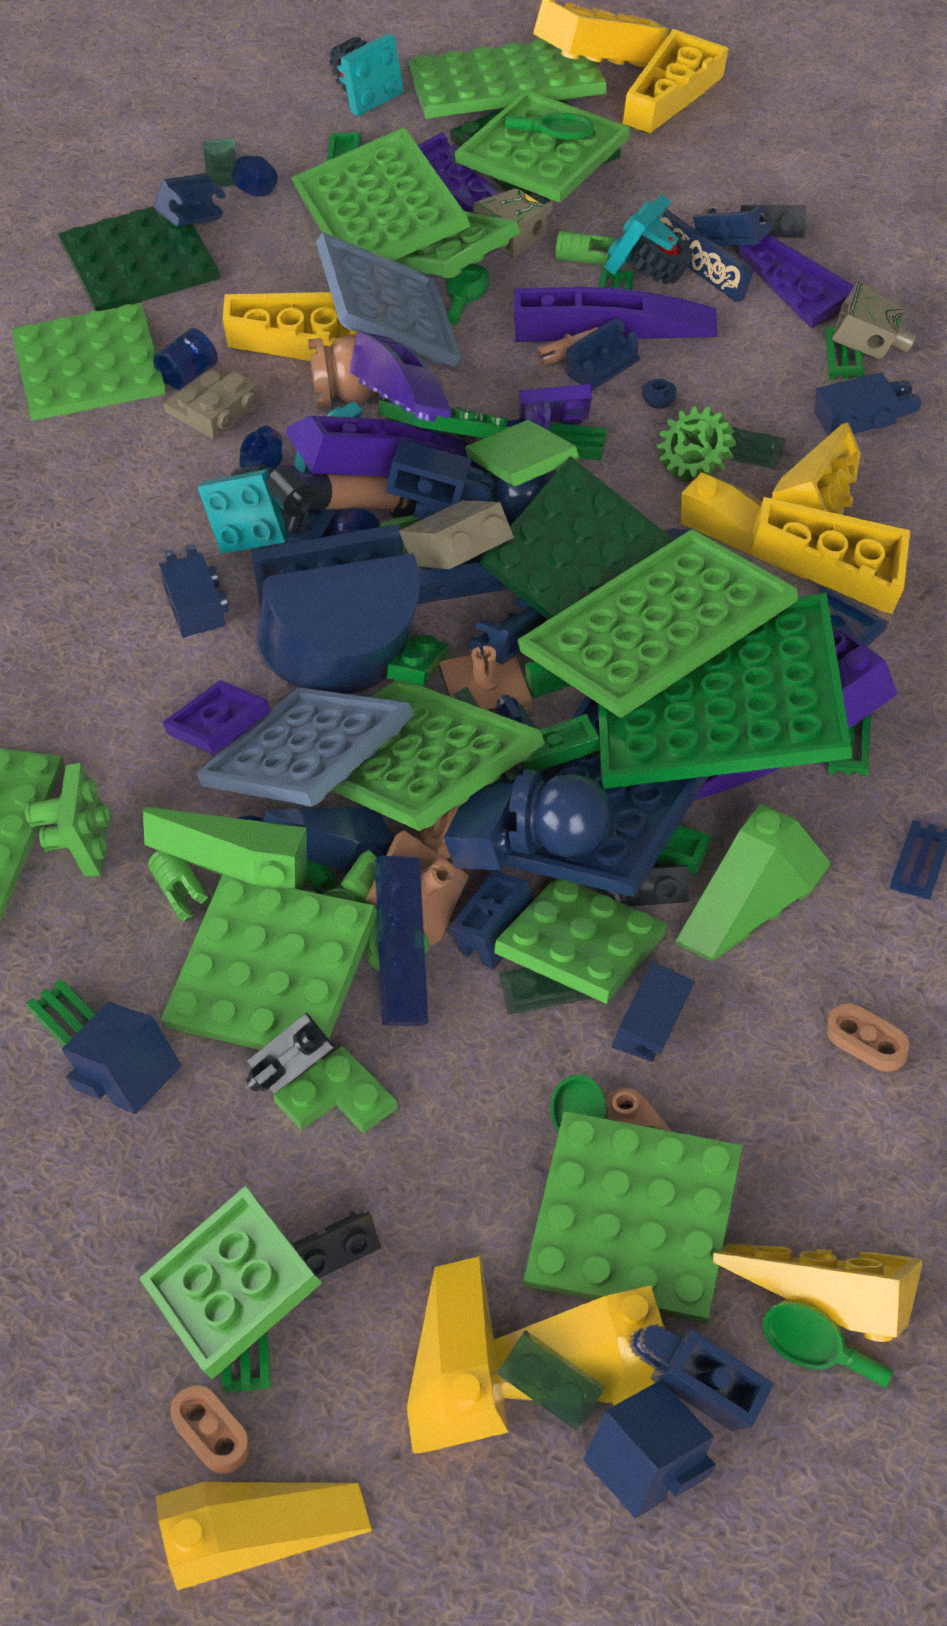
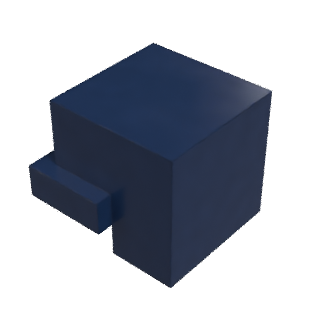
(121, 1057)
(650, 1448)

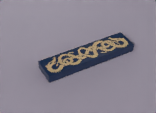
(712, 261)

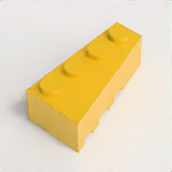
(599, 33)
(673, 79)
(281, 322)
(834, 550)

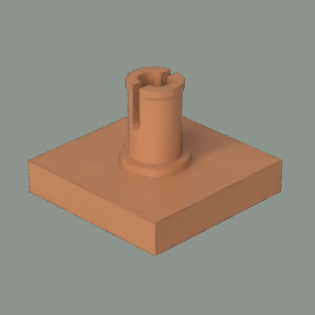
(485, 678)
(439, 883)

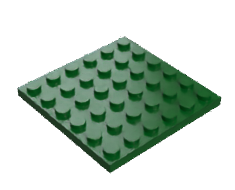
(746, 709)

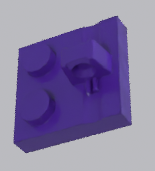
(553, 404)
(216, 717)

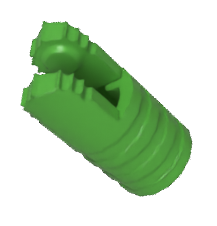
(579, 246)
(176, 881)

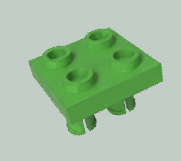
(79, 818)

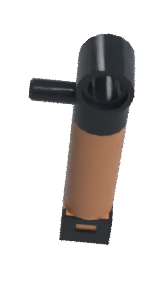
(302, 491)

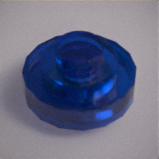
(254, 175)
(261, 448)

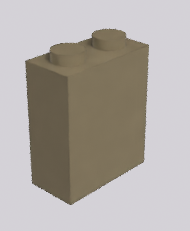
(457, 534)

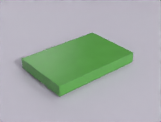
(521, 452)

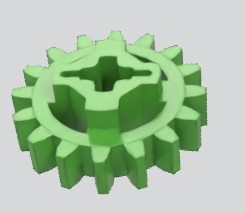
(701, 431)

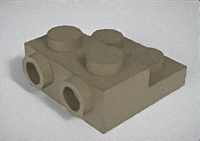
(214, 401)

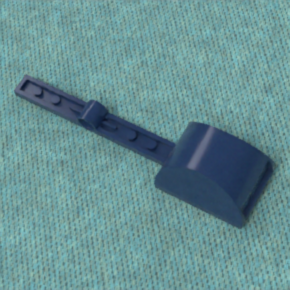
(349, 620)

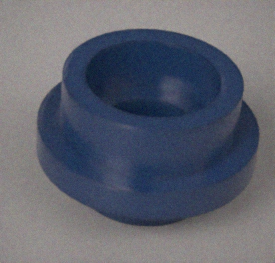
(659, 393)

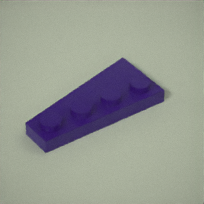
(459, 179)
(799, 281)

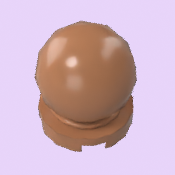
(332, 374)

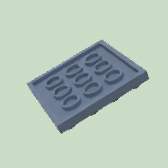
(387, 299)
(305, 746)

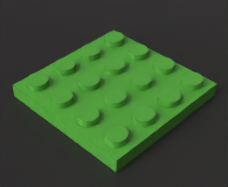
(538, 160)
(87, 361)
(267, 962)
(634, 1213)

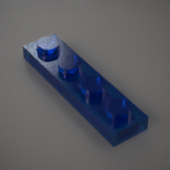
(401, 941)

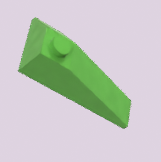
(235, 847)
(759, 877)

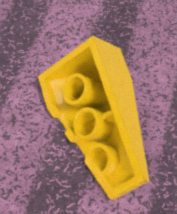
(824, 474)
(721, 512)
(859, 1294)
(596, 1342)
(454, 1378)
(241, 1525)

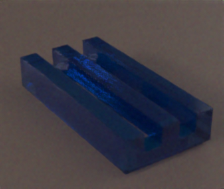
(929, 836)

